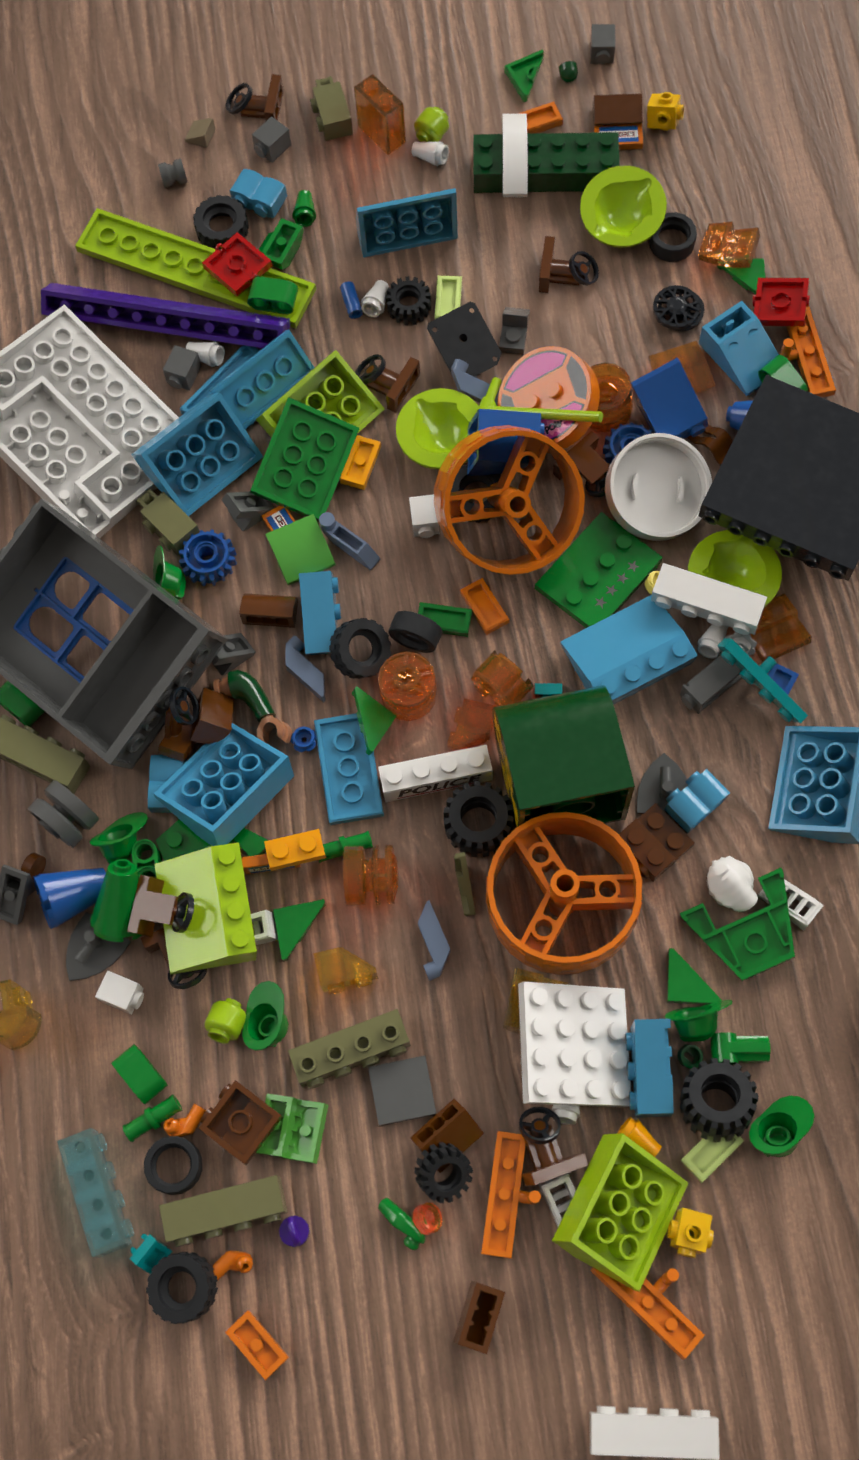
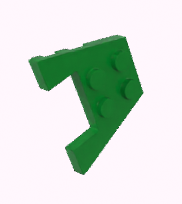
(182, 840)
(755, 940)

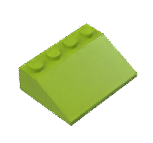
(331, 389)
(221, 918)
(621, 1210)

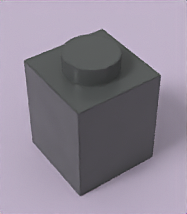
(602, 44)
(271, 139)
(182, 368)

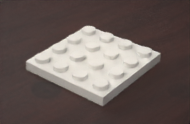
(573, 1045)

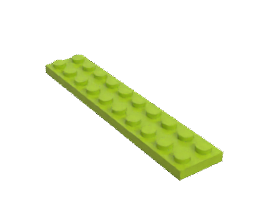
(173, 261)

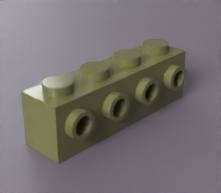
(41, 756)
(349, 1048)
(223, 1209)

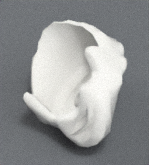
(731, 884)

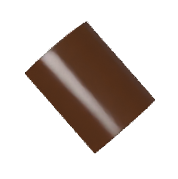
(617, 109)
(268, 610)
(214, 717)
(450, 1126)
(479, 1317)

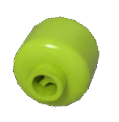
(431, 125)
(225, 1021)

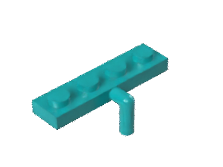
(758, 676)

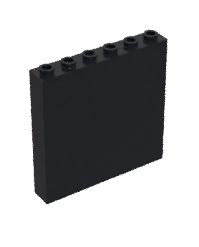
(793, 479)

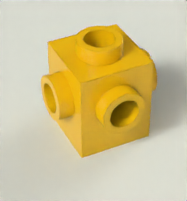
(664, 111)
(699, 1226)

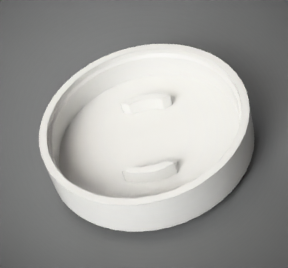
(657, 486)

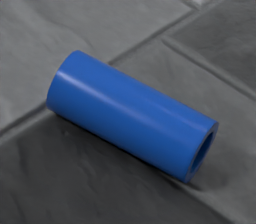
(351, 300)

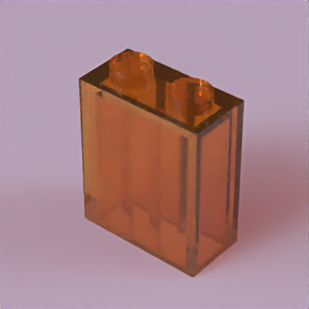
(380, 114)

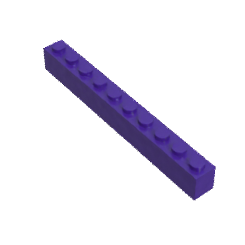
(164, 315)

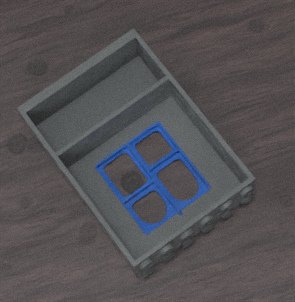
(129, 687)

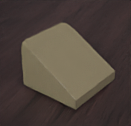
(201, 132)

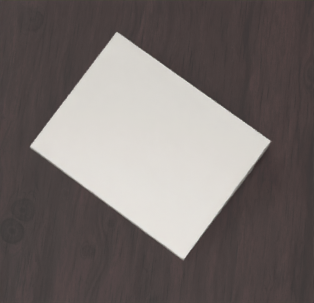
(75, 420)

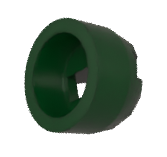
(568, 71)
(692, 1050)

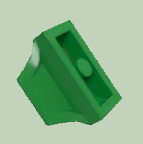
(282, 243)

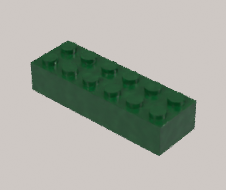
(554, 160)

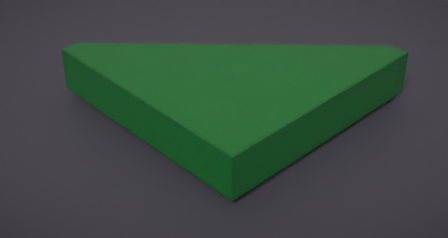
(524, 72)
(747, 276)
(372, 718)
(293, 924)
(685, 984)

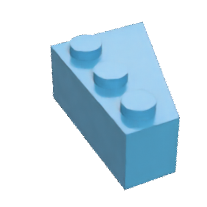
(319, 610)
(650, 1068)

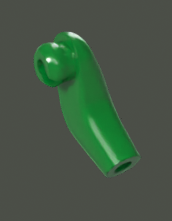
(402, 1222)

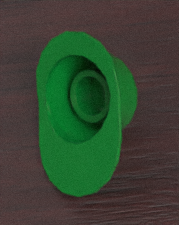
(168, 575)
(119, 838)
(265, 1017)
(697, 1022)
(782, 1126)

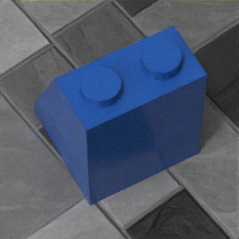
(669, 401)
(494, 455)

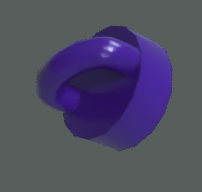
(294, 1231)

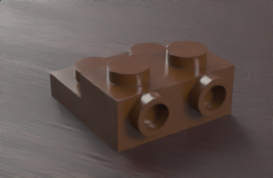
(656, 842)
(239, 1122)

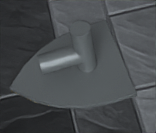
(658, 783)
(90, 954)

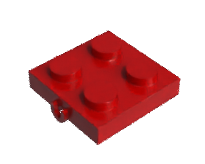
(236, 264)
(781, 301)

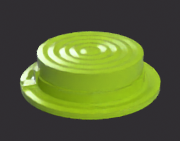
(623, 206)
(434, 425)
(738, 563)

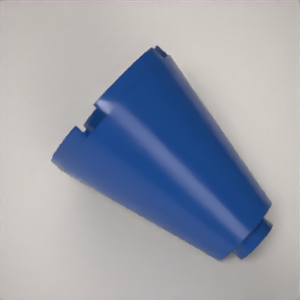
(67, 893)

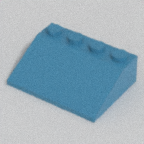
(407, 223)
(198, 454)
(629, 650)
(818, 784)
(225, 785)

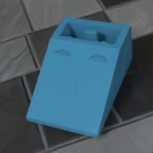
(738, 346)

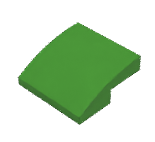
(300, 548)
(298, 1132)

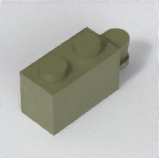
(331, 109)
(166, 520)

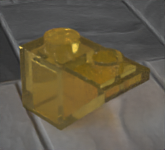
(341, 968)

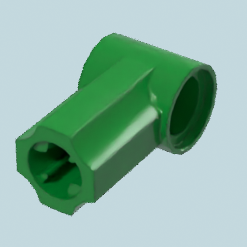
(740, 1048)

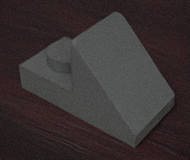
(514, 330)
(246, 508)
(233, 653)
(14, 890)

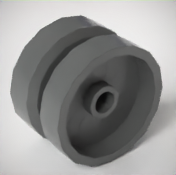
(66, 810)

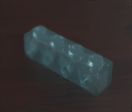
(95, 1192)

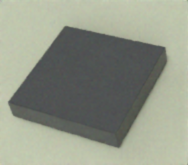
(402, 1090)

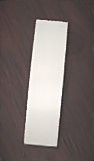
(515, 155)

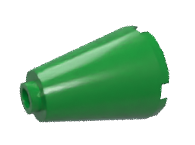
(116, 902)

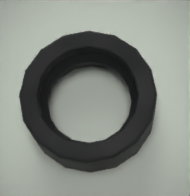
(676, 252)
(415, 631)
(195, 1165)

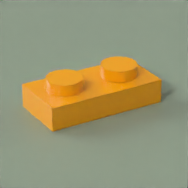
(360, 462)
(294, 849)

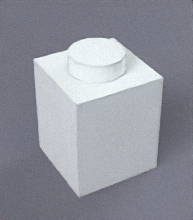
(423, 516)
(120, 992)

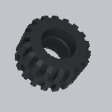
(478, 797)
(724, 1078)

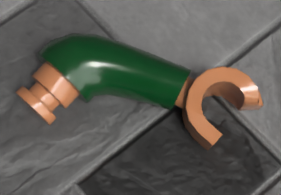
(246, 688)

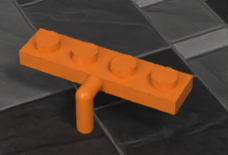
(810, 357)
(505, 1195)
(658, 1311)

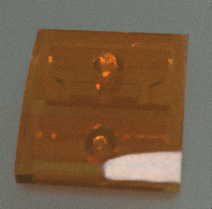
(729, 246)
(692, 361)
(779, 630)

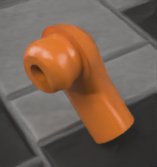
(184, 1126)
(233, 1261)

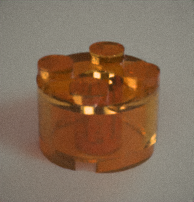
(501, 680)

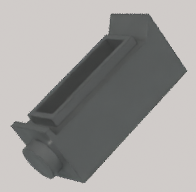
(709, 684)

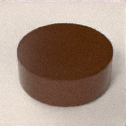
(34, 864)

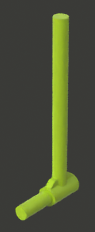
(488, 402)

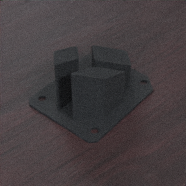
(477, 345)

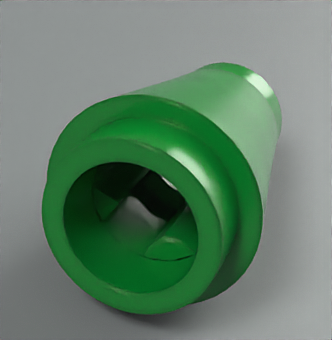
(304, 209)

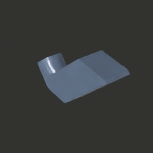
(468, 384)
(348, 541)
(303, 669)
(435, 942)

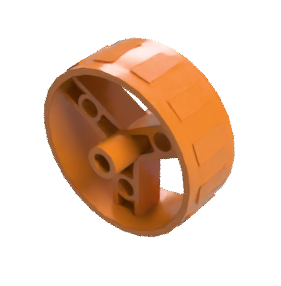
(510, 501)
(563, 890)

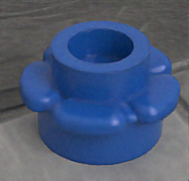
(299, 734)

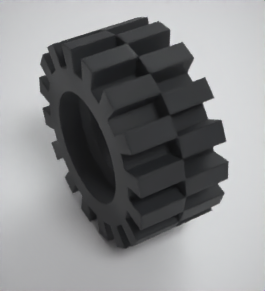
(404, 289)
(451, 1185)

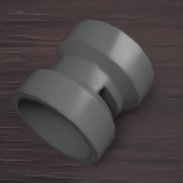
(172, 173)

